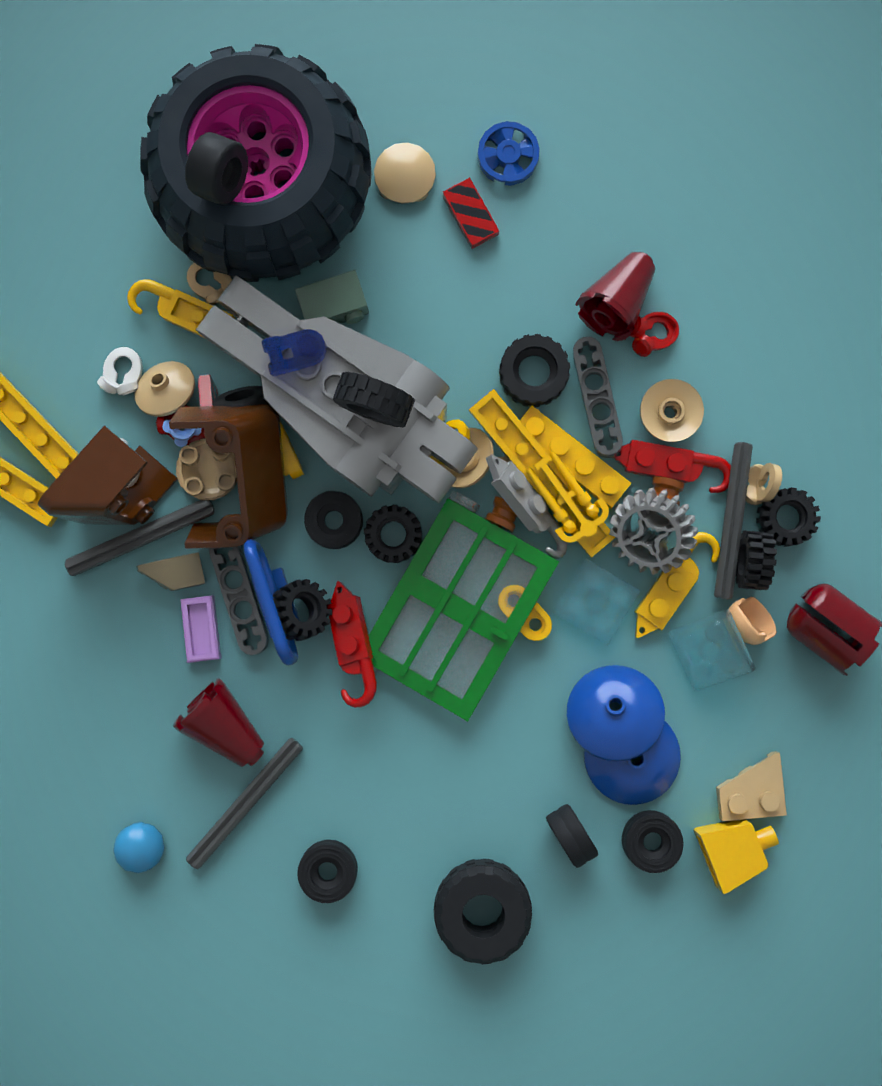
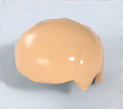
(753, 621)

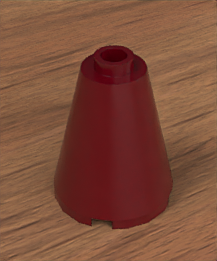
(617, 297)
(221, 725)

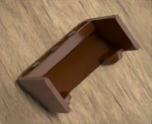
(256, 441)
(96, 483)

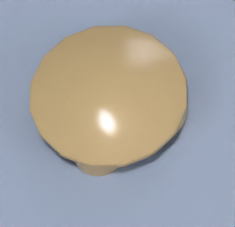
(404, 173)
(205, 472)

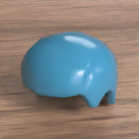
(138, 847)

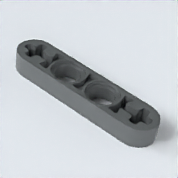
(595, 397)
(234, 596)

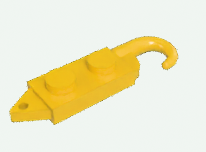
(172, 305)
(670, 590)

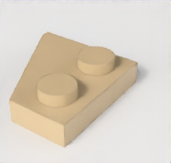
(754, 792)

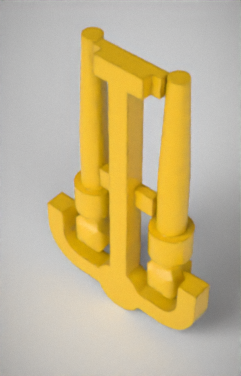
(587, 528)

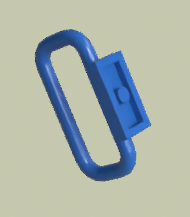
(265, 585)

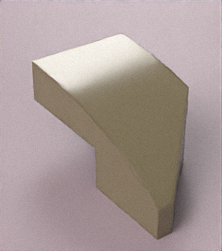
(175, 572)

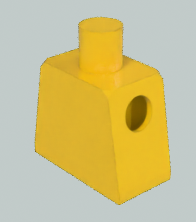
(734, 851)

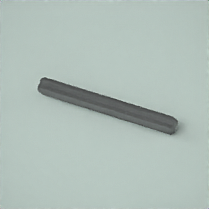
(733, 520)
(139, 537)
(244, 803)

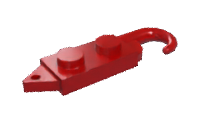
(670, 462)
(352, 642)

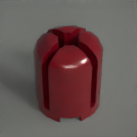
(826, 642)

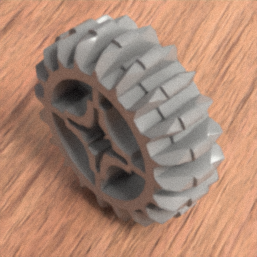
(657, 554)

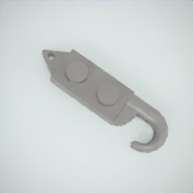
(524, 501)

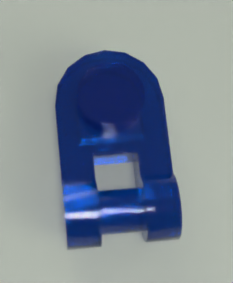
(307, 350)

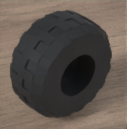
(487, 942)

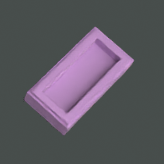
(200, 629)

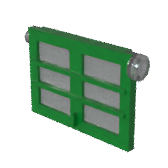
(458, 607)

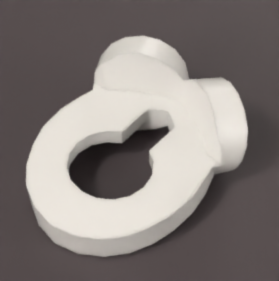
(108, 381)

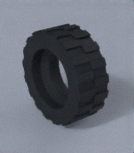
(534, 346)
(373, 399)

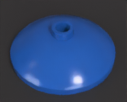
(612, 733)
(642, 781)

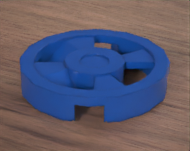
(508, 153)

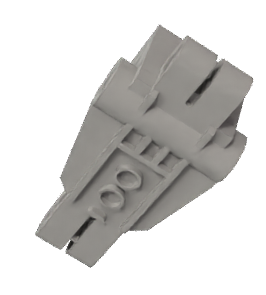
(351, 445)

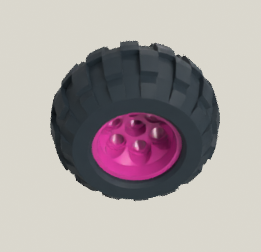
(297, 111)

